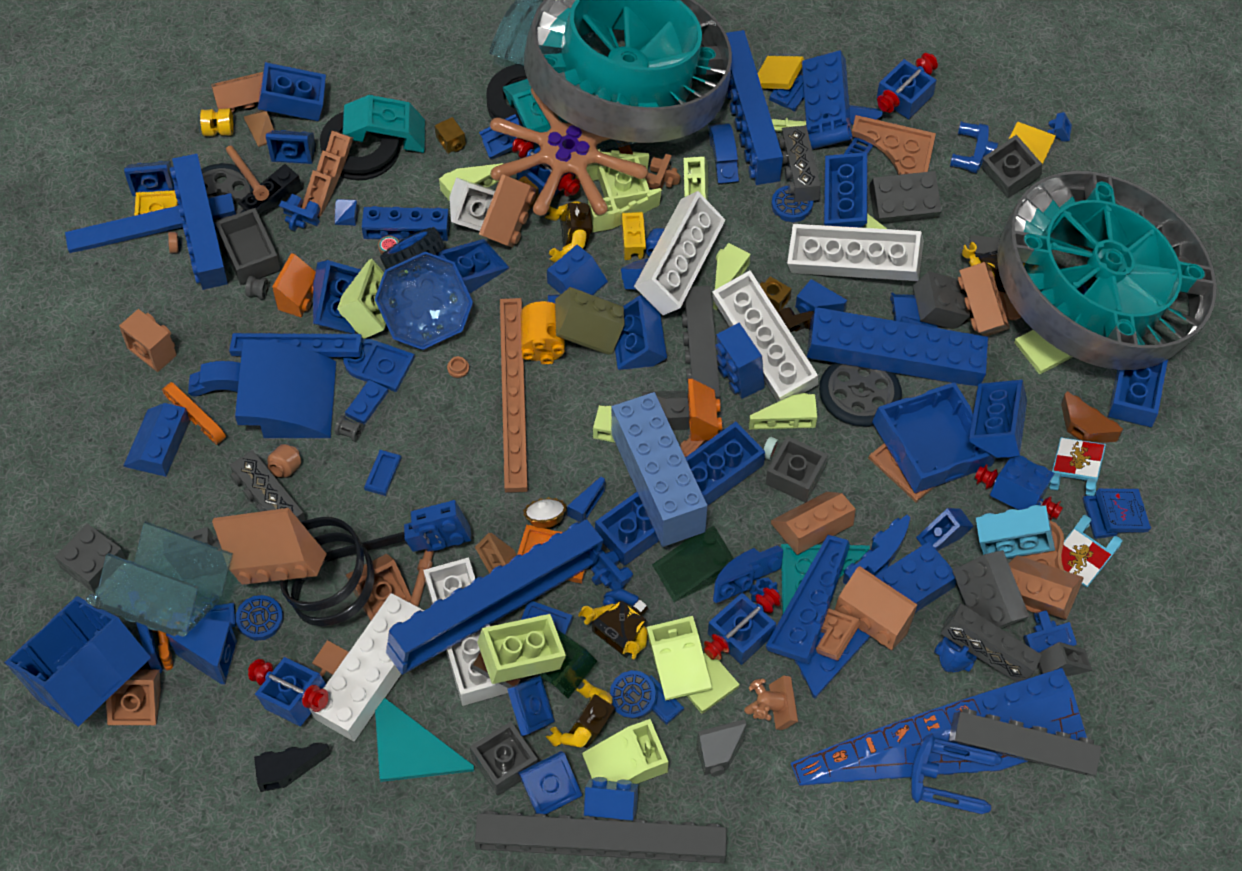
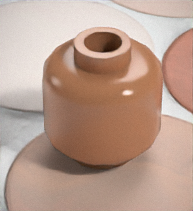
(284, 461)

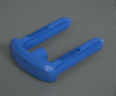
(922, 768)

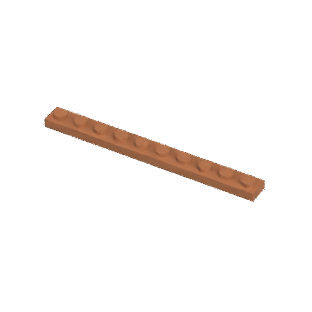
(513, 397)

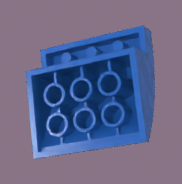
(285, 390)

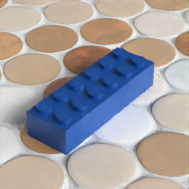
(197, 222)

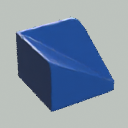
(346, 212)

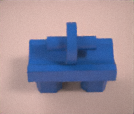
(298, 214)
(608, 573)

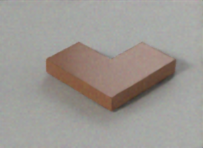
(838, 632)

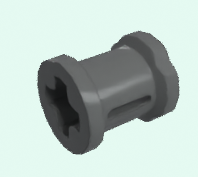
(348, 428)

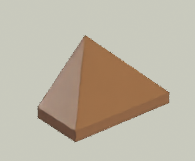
(259, 125)
(494, 552)

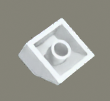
(469, 203)

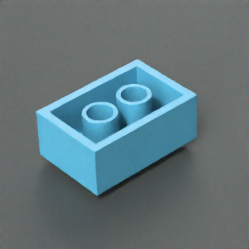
(1016, 532)

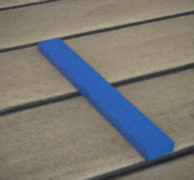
(140, 225)

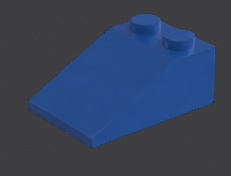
(475, 263)
(328, 286)

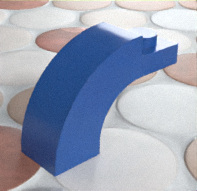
(725, 152)
(215, 376)

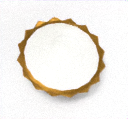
(545, 512)

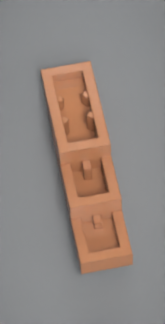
(328, 171)

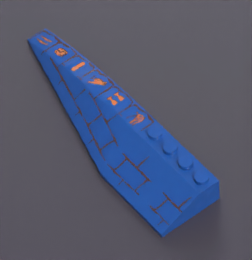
(890, 750)

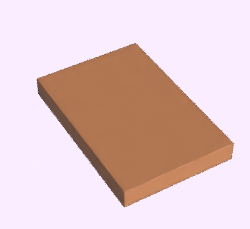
(886, 463)

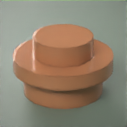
(458, 367)

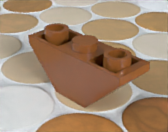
(1087, 422)

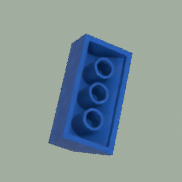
(846, 190)
(999, 418)

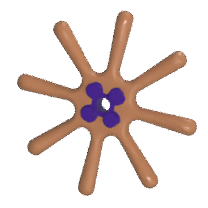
(562, 160)

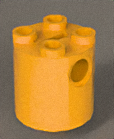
(539, 333)

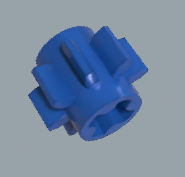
(760, 584)

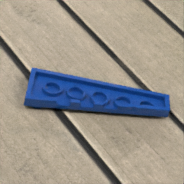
(804, 616)

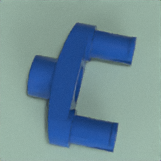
(982, 148)

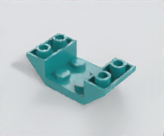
(531, 115)
(385, 117)

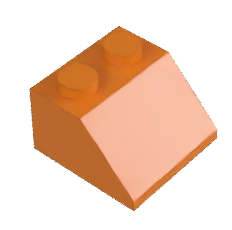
(294, 287)
(703, 411)

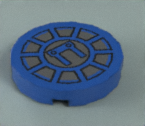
(787, 209)
(259, 617)
(633, 694)

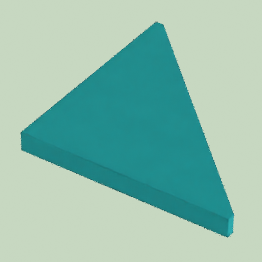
(795, 567)
(410, 750)

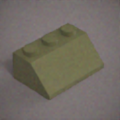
(588, 320)

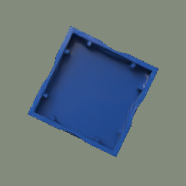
(931, 437)

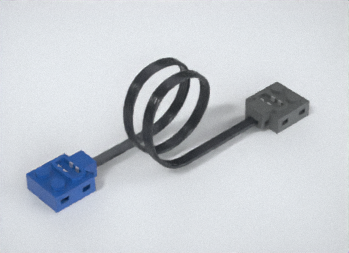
(429, 529)

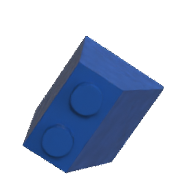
(207, 648)

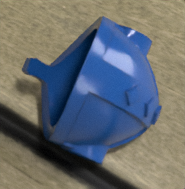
(954, 657)

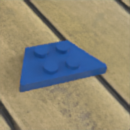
(824, 669)

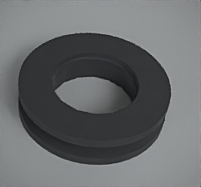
(495, 95)
(367, 166)

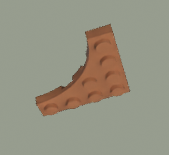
(904, 146)

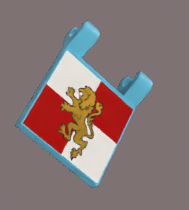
(1079, 461)
(1084, 555)

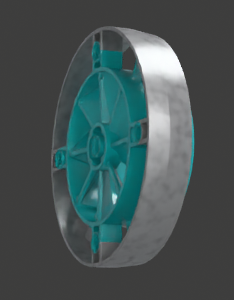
(639, 86)
(1138, 256)

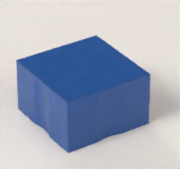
(78, 660)

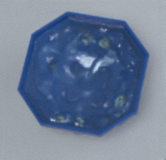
(423, 300)

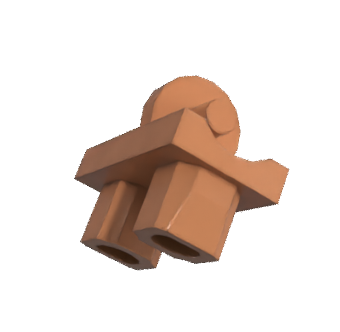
(664, 174)

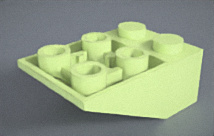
(679, 658)
(628, 755)

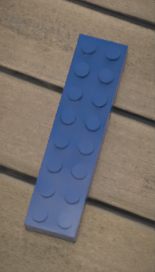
(752, 114)
(897, 347)
(716, 468)

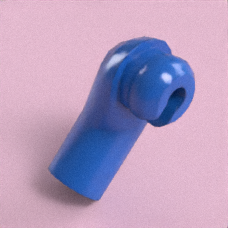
(619, 595)

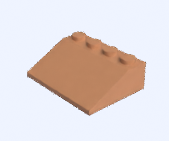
(269, 546)

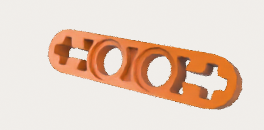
(195, 414)

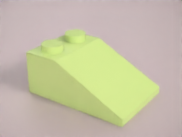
(359, 304)

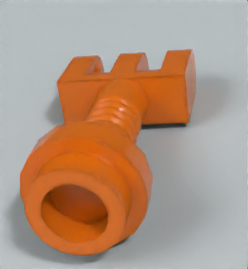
(164, 650)

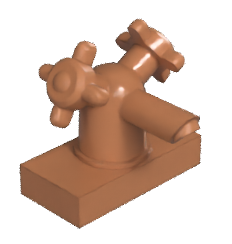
(779, 700)

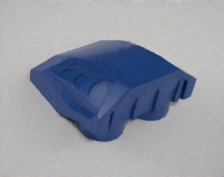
(906, 309)

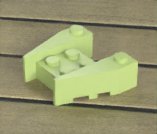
(621, 191)

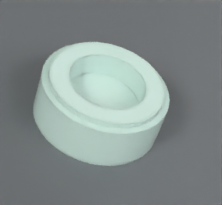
(770, 447)

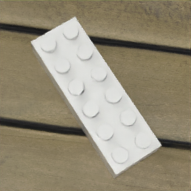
(855, 252)
(680, 253)
(784, 363)
(364, 674)
(471, 685)

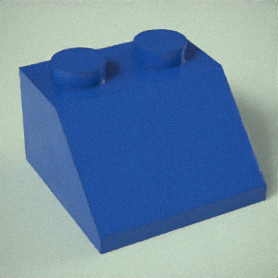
(291, 146)
(149, 177)
(576, 270)

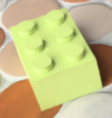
(521, 648)

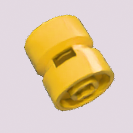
(224, 122)

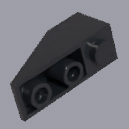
(280, 186)
(284, 767)

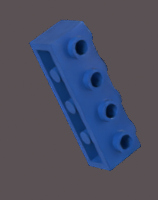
(403, 222)

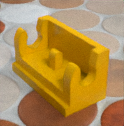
(633, 234)

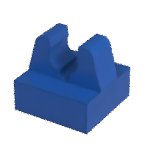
(1061, 127)

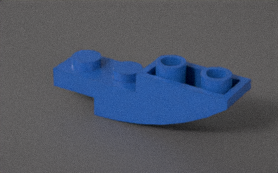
(883, 549)
(742, 570)

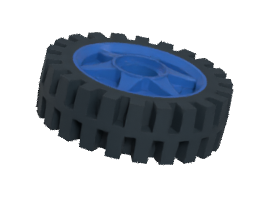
(425, 240)

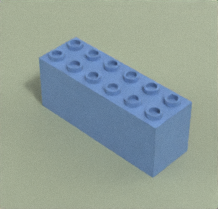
(658, 469)

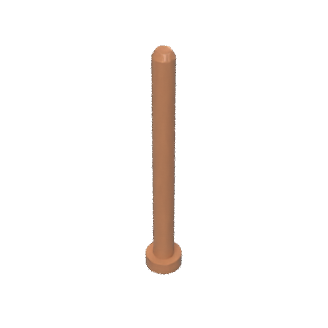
(260, 191)

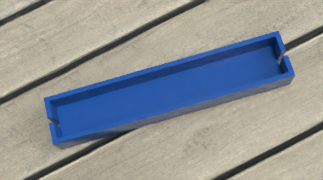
(493, 596)

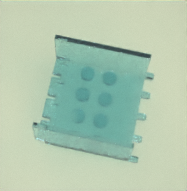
(168, 583)

